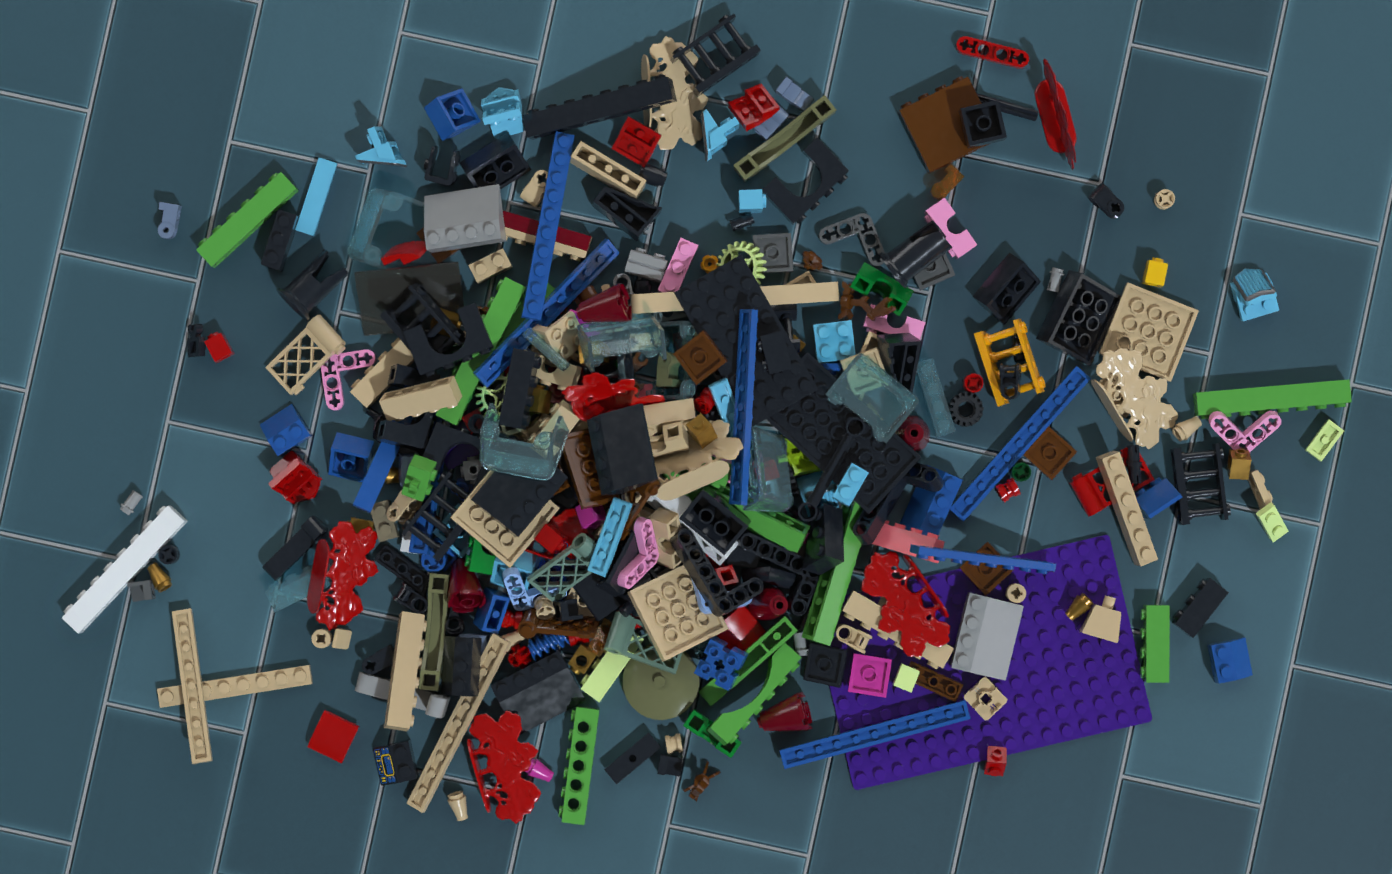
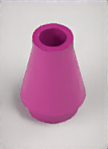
(539, 770)

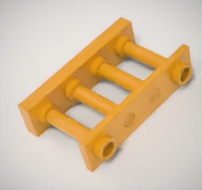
(990, 359)

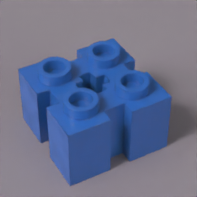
(732, 659)

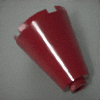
(607, 306)
(922, 432)
(464, 588)
(768, 604)
(787, 715)

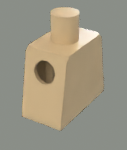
(1103, 621)

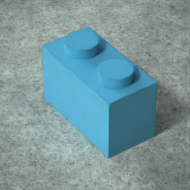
(751, 201)
(850, 484)

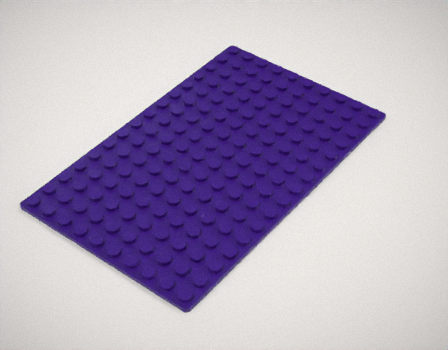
(1055, 686)

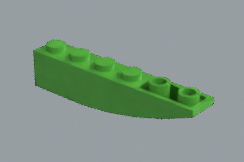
(758, 652)

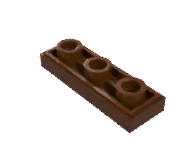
(944, 686)

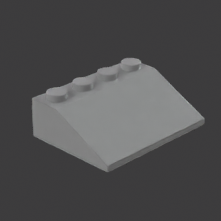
(463, 219)
(986, 636)

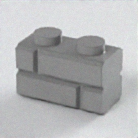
(646, 265)

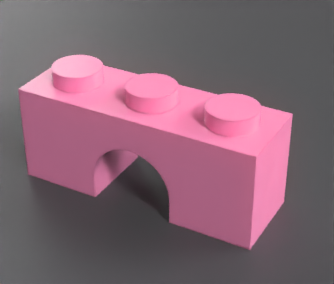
(961, 242)
(678, 266)
(881, 325)

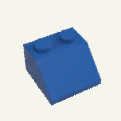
(452, 114)
(285, 430)
(350, 457)
(1156, 497)
(1229, 660)

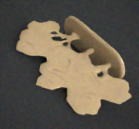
(679, 114)
(1139, 396)
(692, 459)

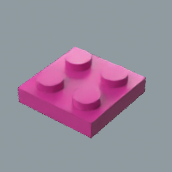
(869, 675)

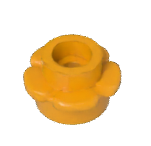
(704, 264)

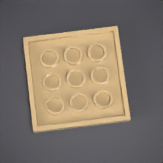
(1153, 327)
(492, 534)
(673, 615)

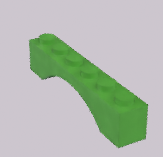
(779, 665)

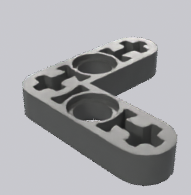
(855, 229)

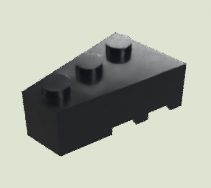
(626, 212)
(900, 356)
(824, 540)

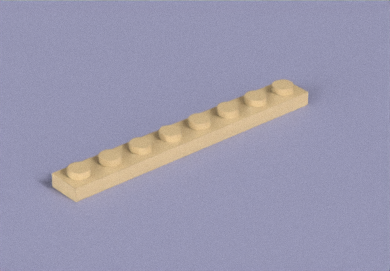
(241, 685)
(192, 686)

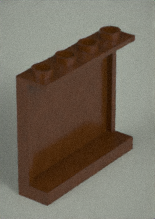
(937, 124)

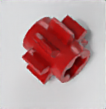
(519, 656)

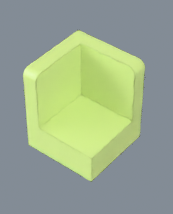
(906, 677)

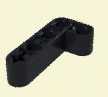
(295, 548)

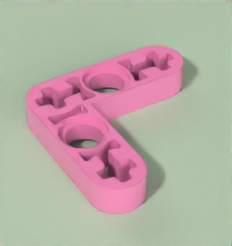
(339, 366)
(1241, 437)
(647, 555)

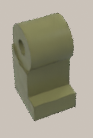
(668, 372)

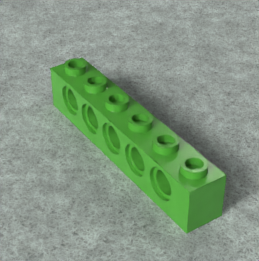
(578, 814)

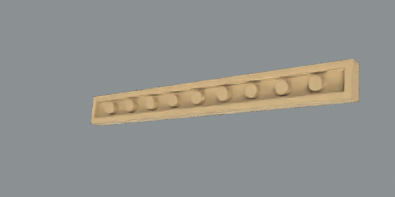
(457, 726)

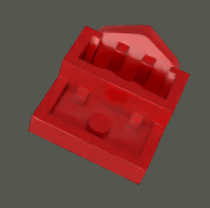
(294, 479)

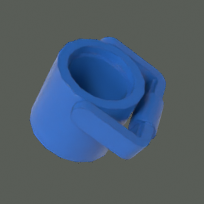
(432, 565)

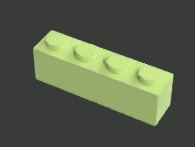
(606, 672)

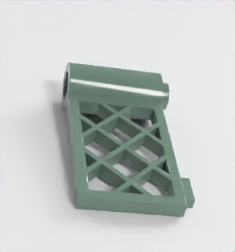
(583, 549)
(620, 637)

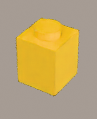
(1155, 272)

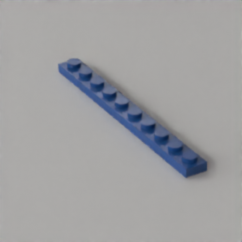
(547, 226)
(553, 306)
(743, 404)
(1019, 443)
(874, 734)

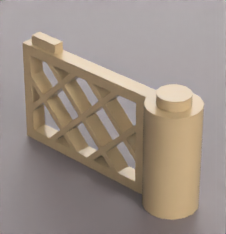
(324, 337)

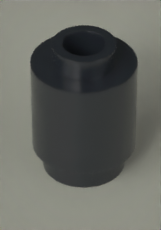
(654, 175)

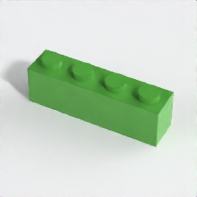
(1155, 643)

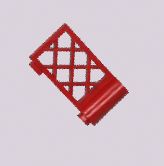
(1089, 492)

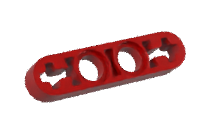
(992, 50)

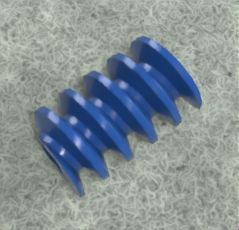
(545, 644)

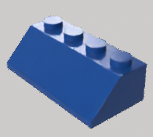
(929, 509)

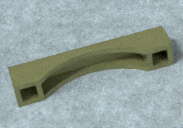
(784, 139)
(435, 632)

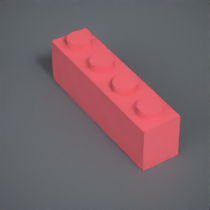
(900, 540)

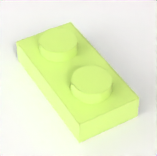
(1324, 440)
(1272, 522)

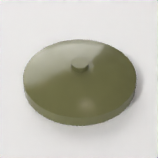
(658, 692)

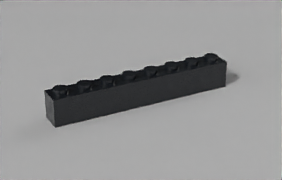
(600, 107)

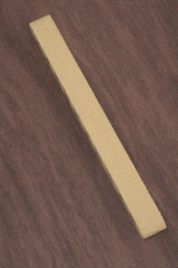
(775, 295)

